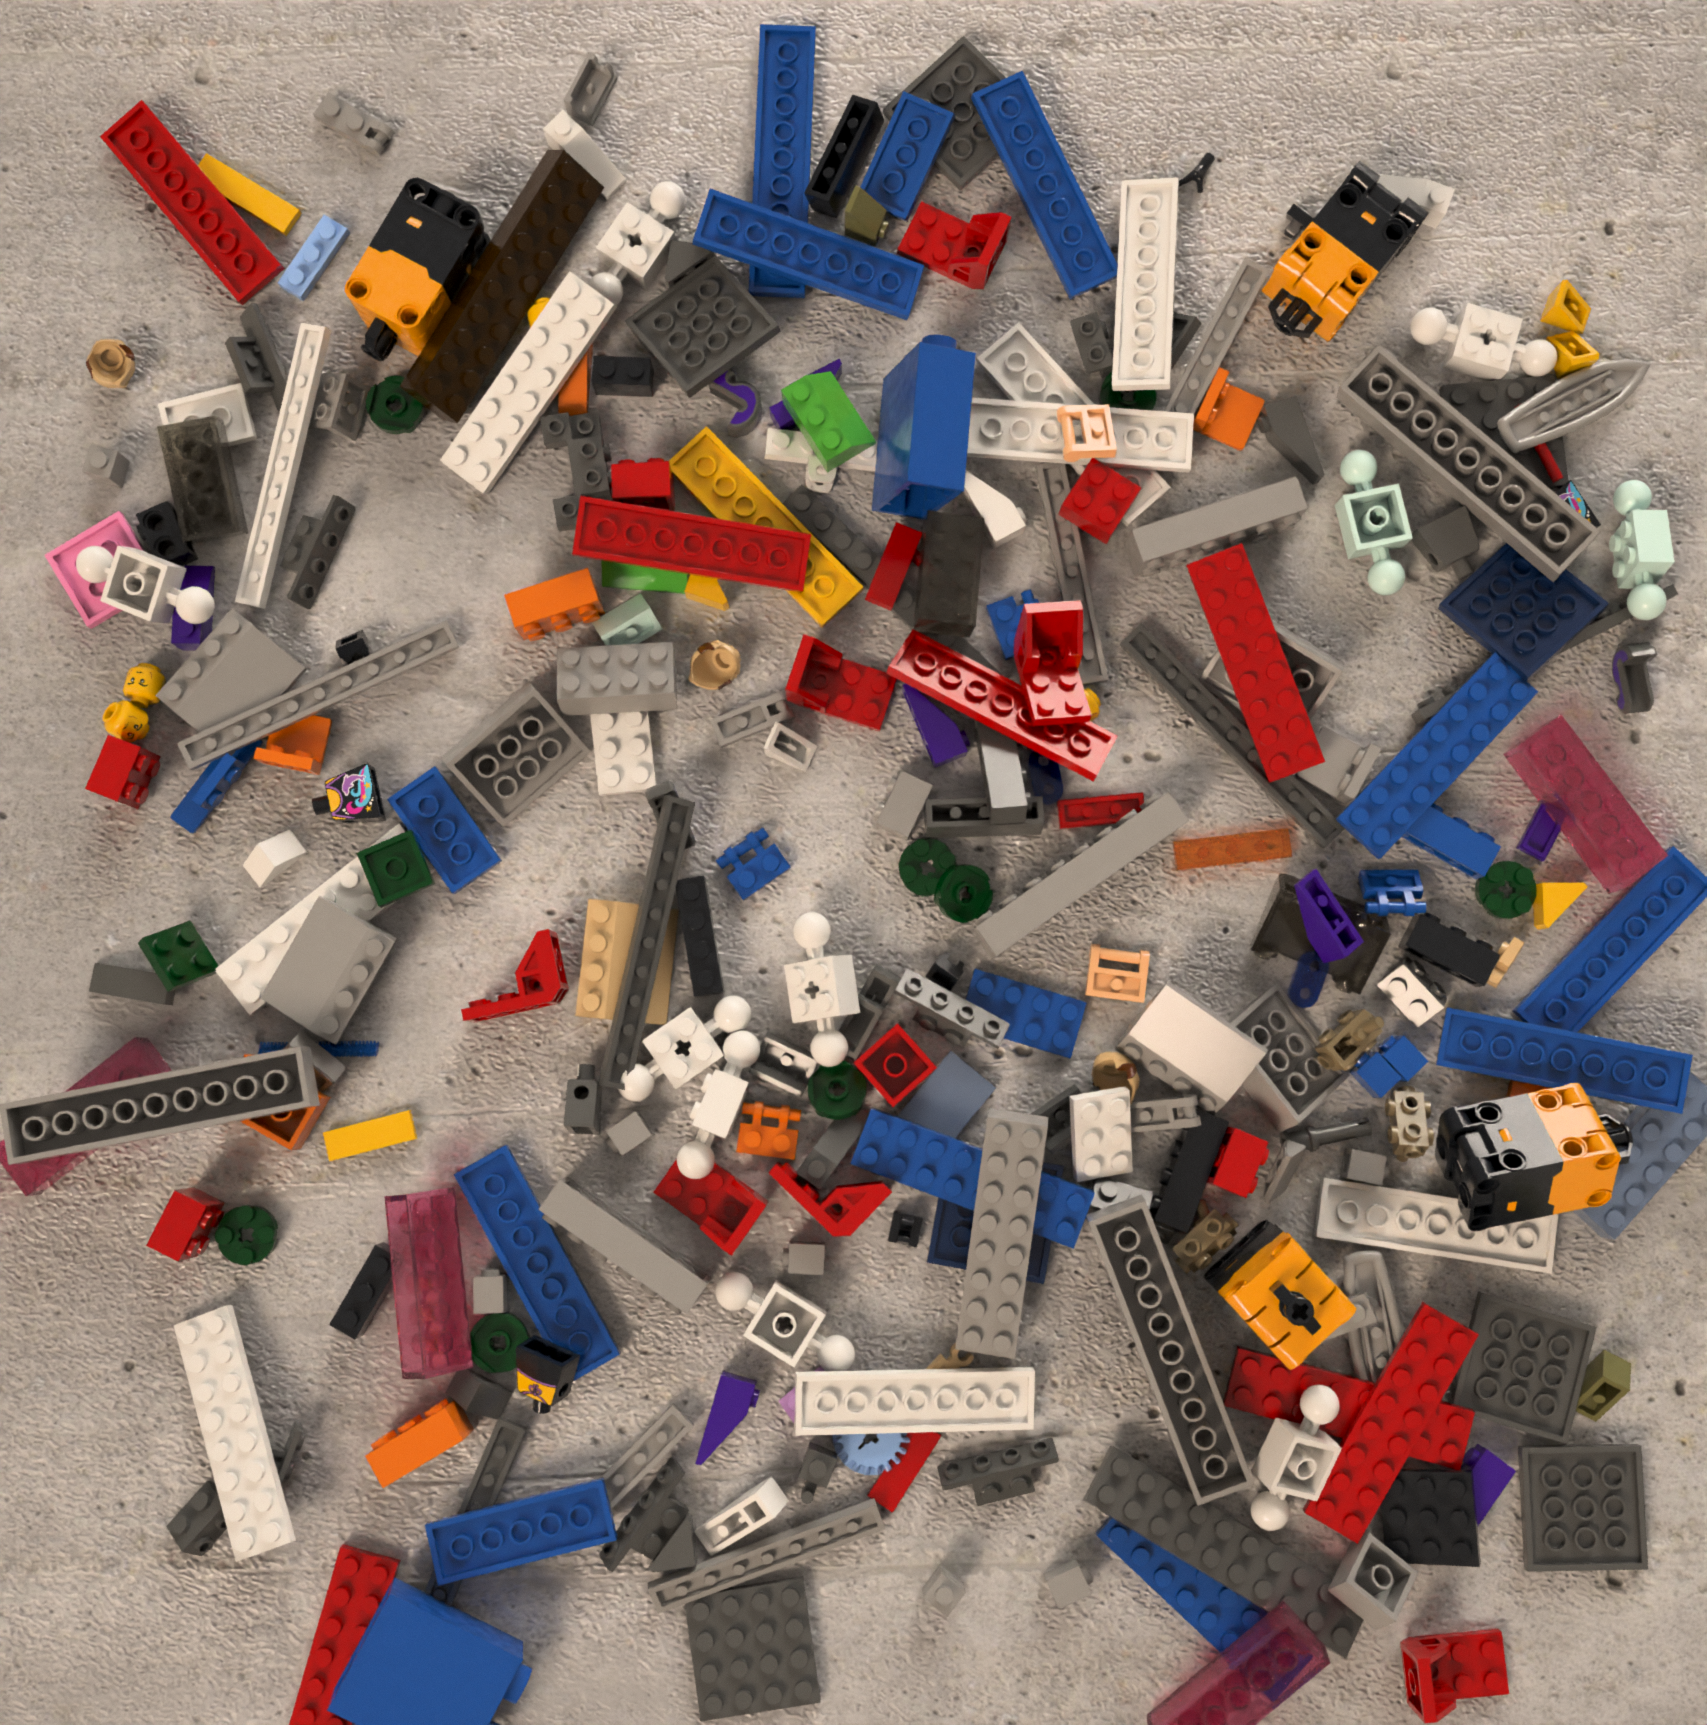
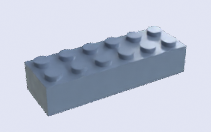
(1659, 1148)

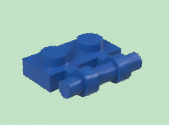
(1005, 619)
(759, 870)
(1392, 885)

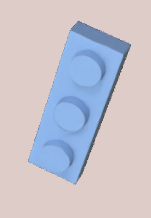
(313, 257)

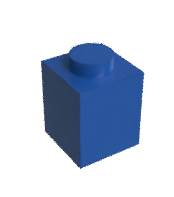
(1402, 1056)
(1375, 1074)

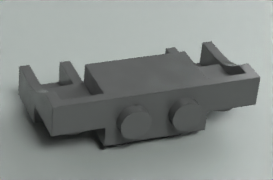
(587, 460)

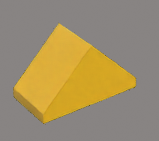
(1566, 308)
(1572, 353)
(706, 591)
(1553, 900)

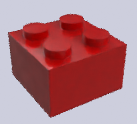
(644, 483)
(1099, 500)
(123, 772)
(895, 1065)
(1238, 1162)
(186, 1224)

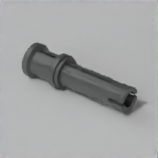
(1316, 1137)

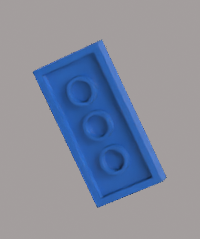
(907, 154)
(444, 830)
(1034, 1014)

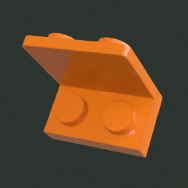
(1227, 412)
(298, 746)

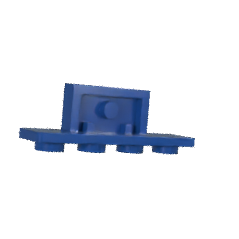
(211, 787)

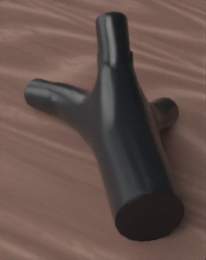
(1199, 172)

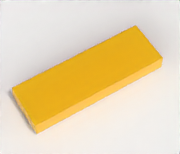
(370, 1135)

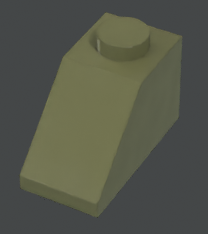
(865, 218)
(1603, 1385)

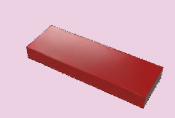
(893, 566)
(1096, 810)
(892, 1485)

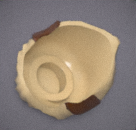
(111, 363)
(714, 665)
(1115, 1071)

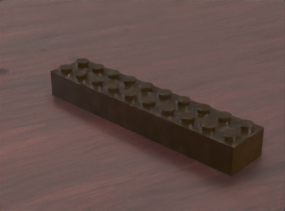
(502, 286)

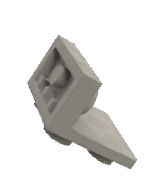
(339, 405)
(1344, 766)

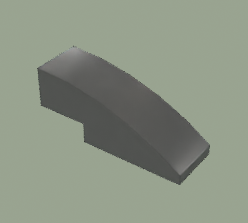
(129, 984)
(872, 1003)

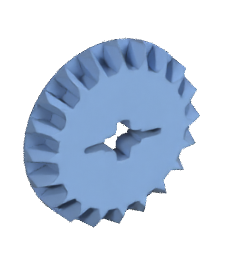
(872, 1456)

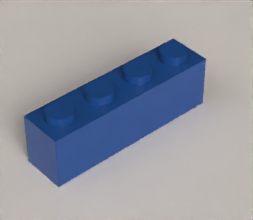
(1453, 842)

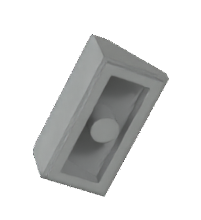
(326, 1067)
(1283, 1169)

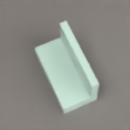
(628, 623)

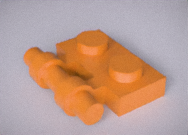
(768, 1140)

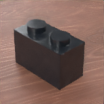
(623, 376)

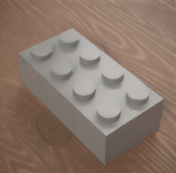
(616, 678)

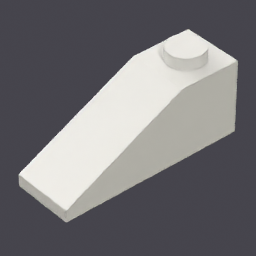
(568, 135)
(1426, 193)
(1000, 515)
(742, 1516)

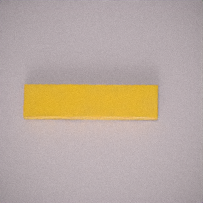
(250, 196)

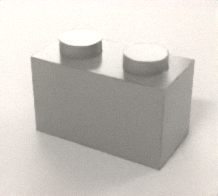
(903, 805)

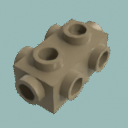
(1354, 1034)
(1408, 1125)
(1205, 1240)

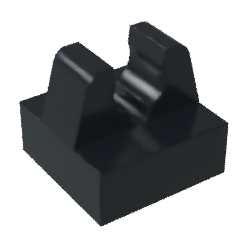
(1299, 221)
(351, 644)
(944, 972)
(905, 1229)

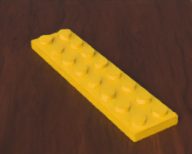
(739, 496)

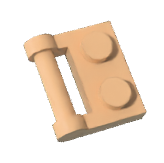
(1096, 432)
(1117, 983)

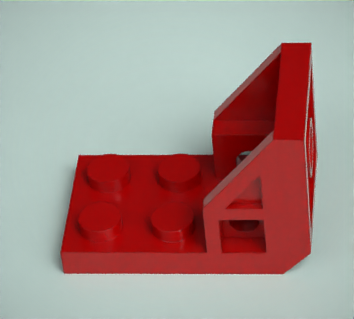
(956, 247)
(1048, 660)
(838, 686)
(540, 963)
(856, 1199)
(717, 1203)
(1452, 1668)

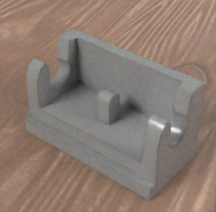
(589, 90)

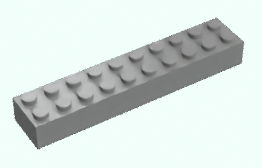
(1467, 463)
(159, 1105)
(1170, 1349)

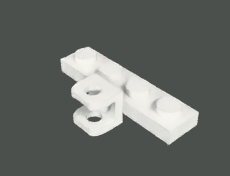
(793, 447)

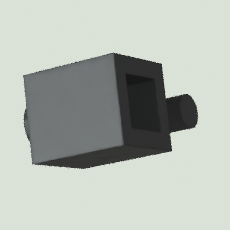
(816, 1470)

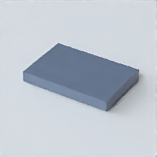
(948, 1097)

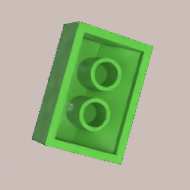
(827, 419)
(642, 578)

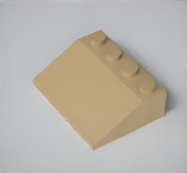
(604, 958)

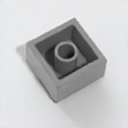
(1373, 1581)

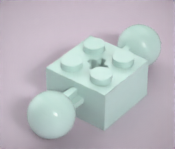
(1382, 506)
(1641, 549)

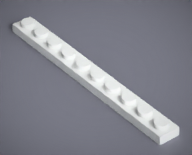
(283, 465)

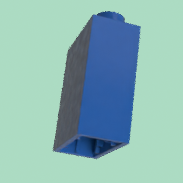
(924, 429)
(428, 1666)

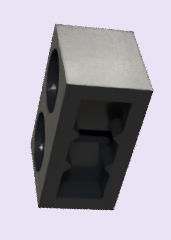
(166, 536)

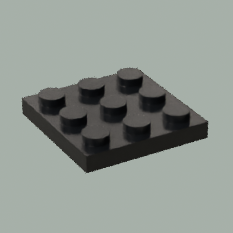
(1432, 1517)

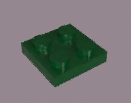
(395, 868)
(178, 956)

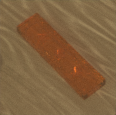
(1232, 849)

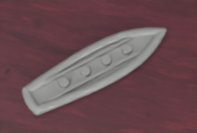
(1571, 403)
(1374, 1343)

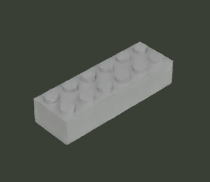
(1215, 527)
(624, 1244)

